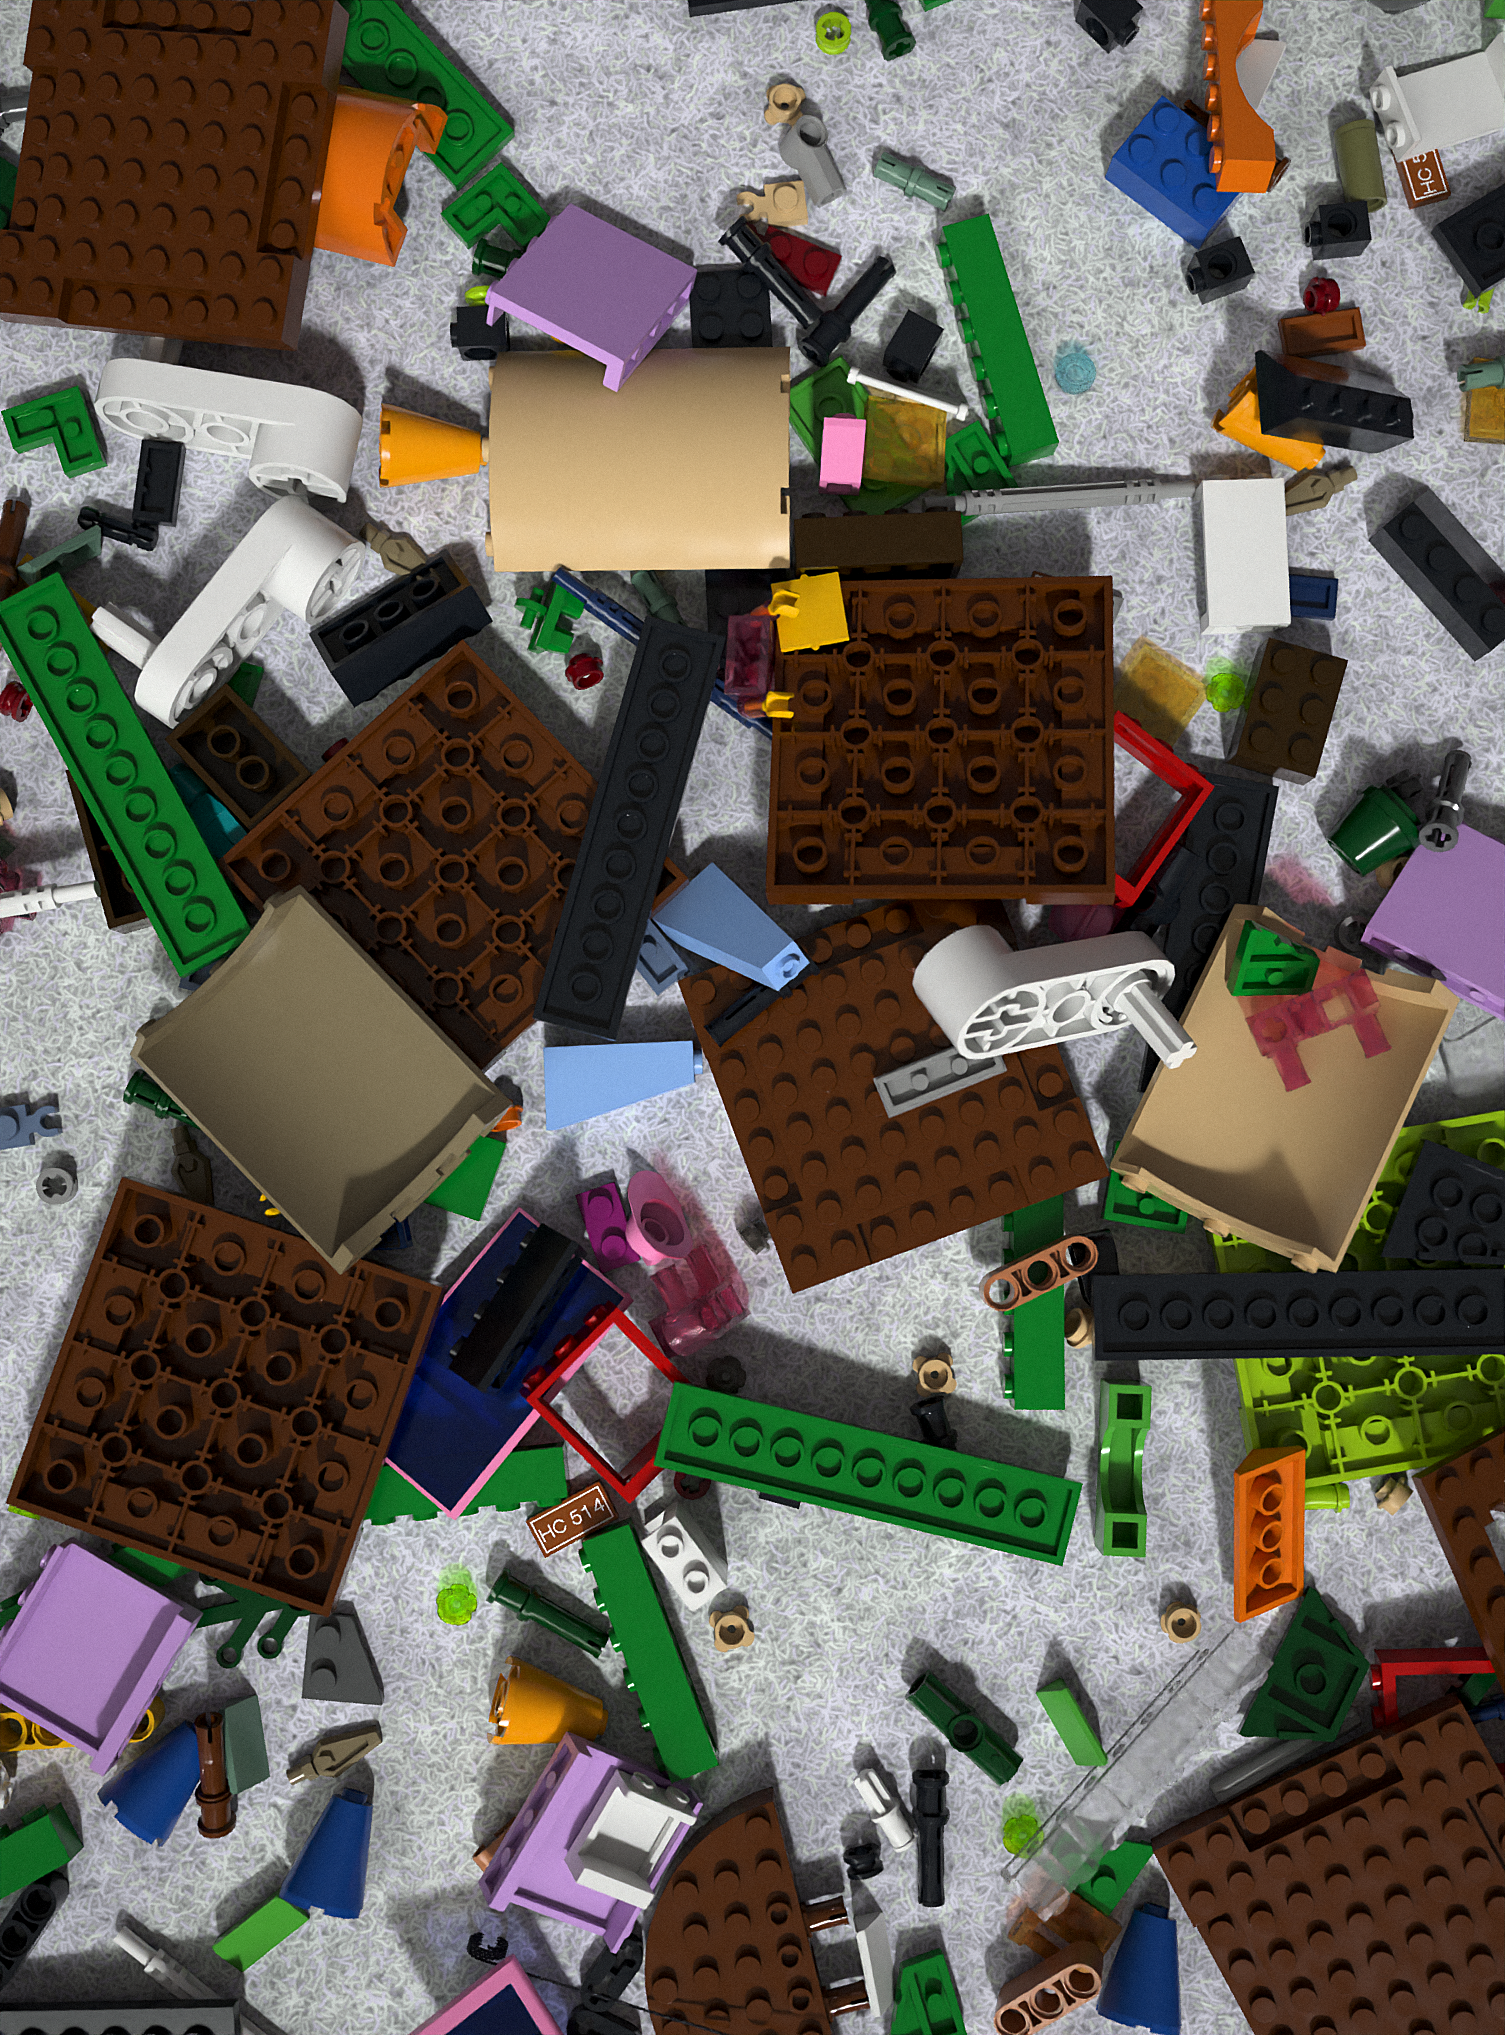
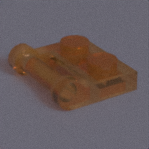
(1076, 1922)

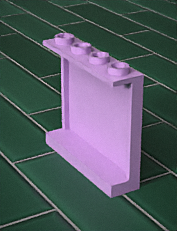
(594, 291)
(1449, 919)
(90, 1649)
(531, 1861)

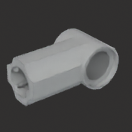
(807, 152)

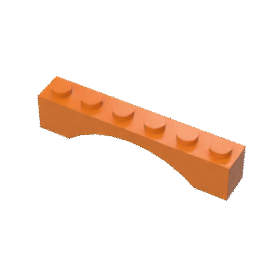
(1242, 142)

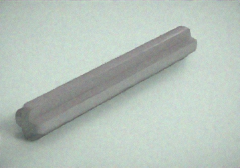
(1272, 1761)

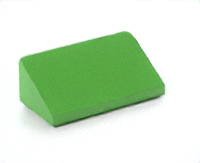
(1071, 1724)
(259, 1931)

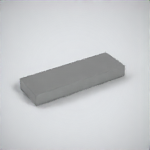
(933, 1079)

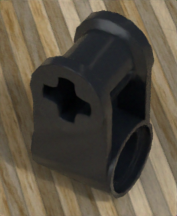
(1106, 1263)

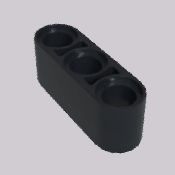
(34, 1917)

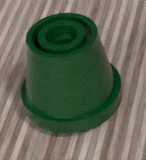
(1374, 829)

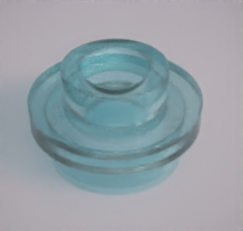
(1081, 363)

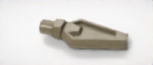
(1316, 489)
(397, 552)
(191, 1167)
(335, 1754)

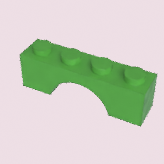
(1119, 1491)

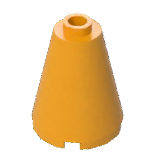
(1243, 426)
(424, 448)
(541, 1708)

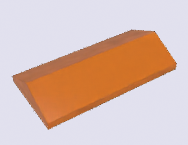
(1268, 1530)

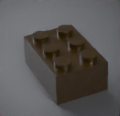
(1286, 711)
(239, 756)

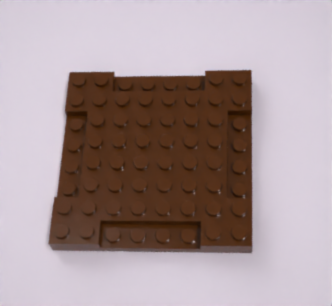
(172, 167)
(949, 747)
(441, 849)
(812, 1129)
(226, 1396)
(1358, 1885)

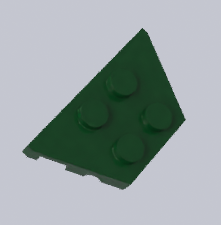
(1311, 1678)

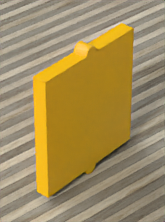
(820, 613)

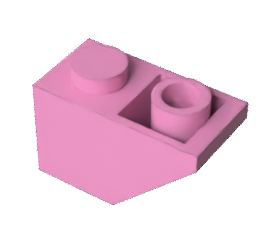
(841, 455)

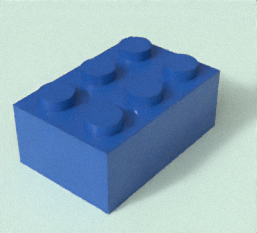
(1168, 173)

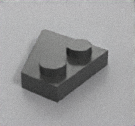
(338, 1662)

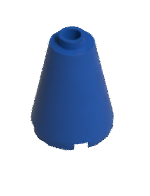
(156, 1785)
(334, 1859)
(1145, 1974)

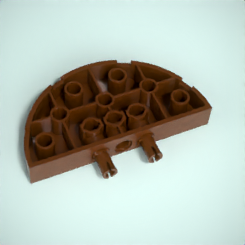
(735, 1937)

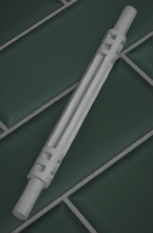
(1063, 496)

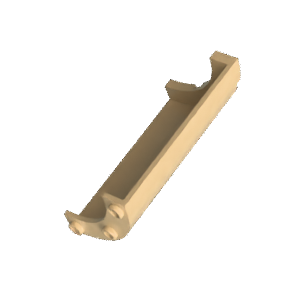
(641, 478)
(1273, 1161)

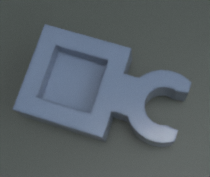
(19, 1126)

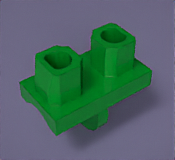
(546, 633)

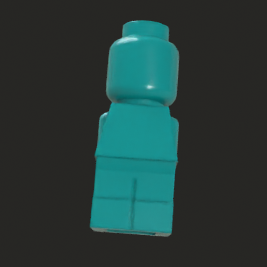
(216, 821)

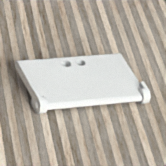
(908, 392)

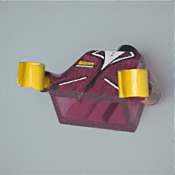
(752, 658)

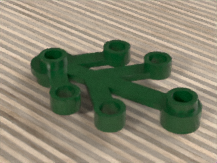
(252, 1608)

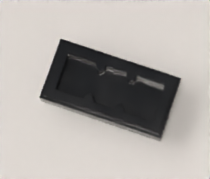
(158, 483)

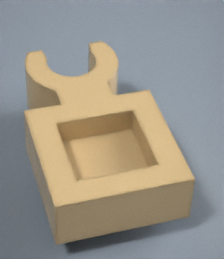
(782, 204)

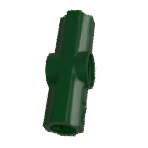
(981, 1745)

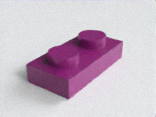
(606, 1227)

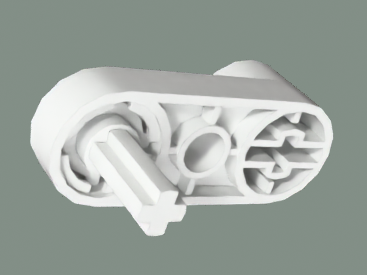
(293, 434)
(285, 561)
(1050, 994)

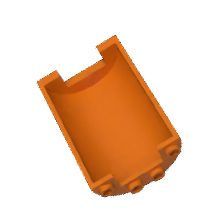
(365, 170)

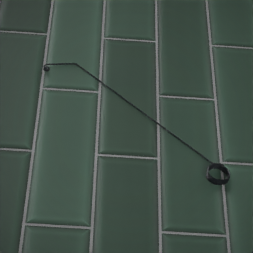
(499, 1953)

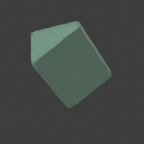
(63, 557)
(244, 1743)

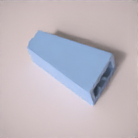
(730, 929)
(609, 1077)

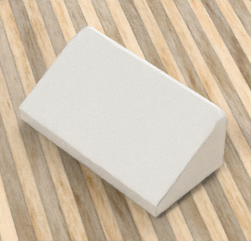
(1256, 68)
(876, 1961)

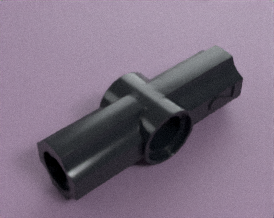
(1160, 898)

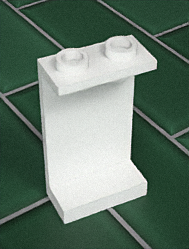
(1442, 102)
(1244, 554)

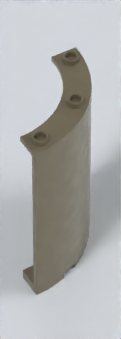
(321, 1079)

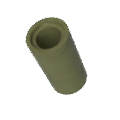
(1360, 164)

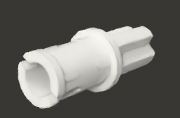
(885, 1810)

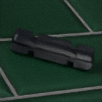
(118, 528)

